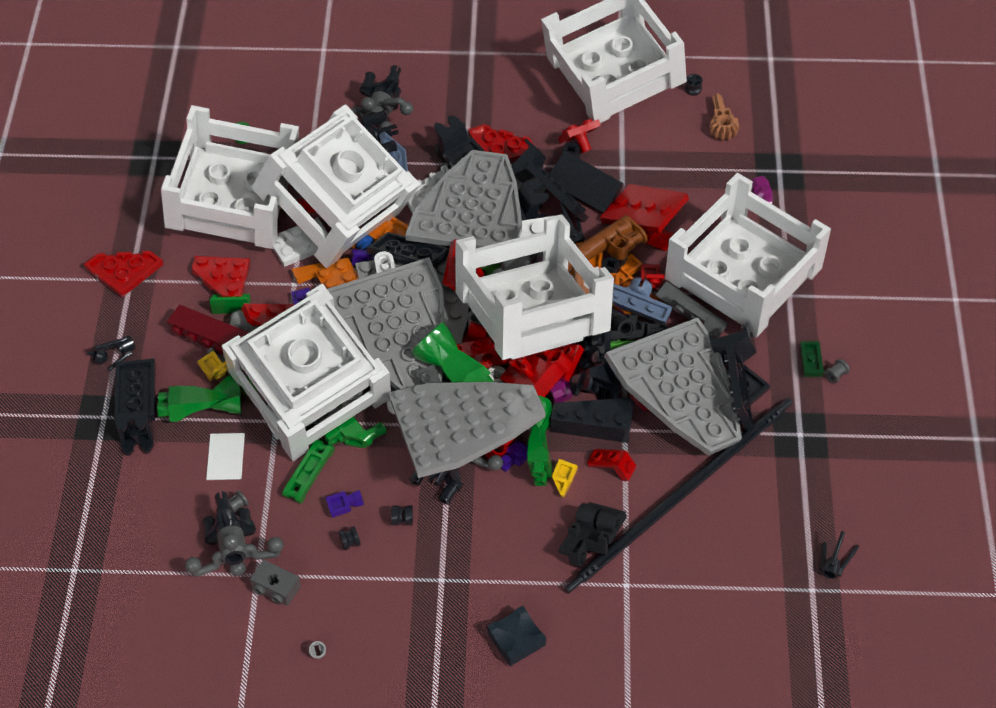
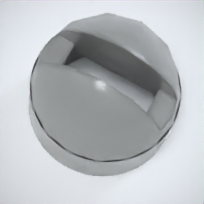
(312, 651)

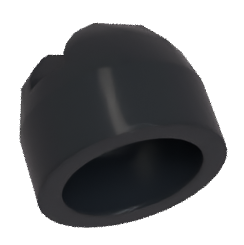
(100, 356)

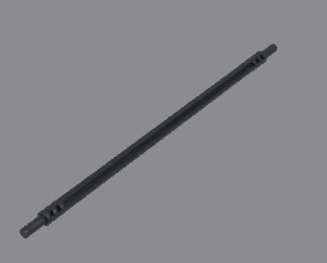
(676, 497)

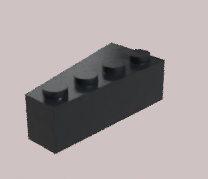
(594, 418)

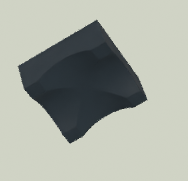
(516, 636)

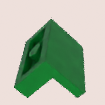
(228, 305)

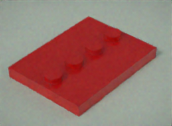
(646, 206)

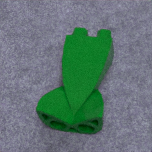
(441, 350)
(186, 400)
(538, 453)

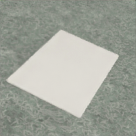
(225, 456)

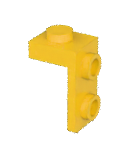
(212, 366)

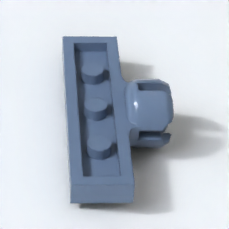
(637, 300)

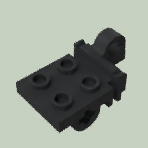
(631, 328)
(593, 532)

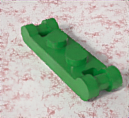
(308, 471)

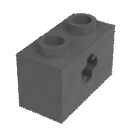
(275, 583)

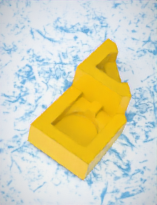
(563, 476)

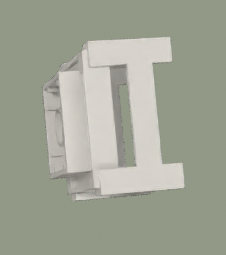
(617, 61)
(342, 178)
(219, 180)
(741, 263)
(539, 302)
(305, 368)

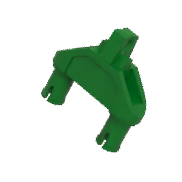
(353, 434)

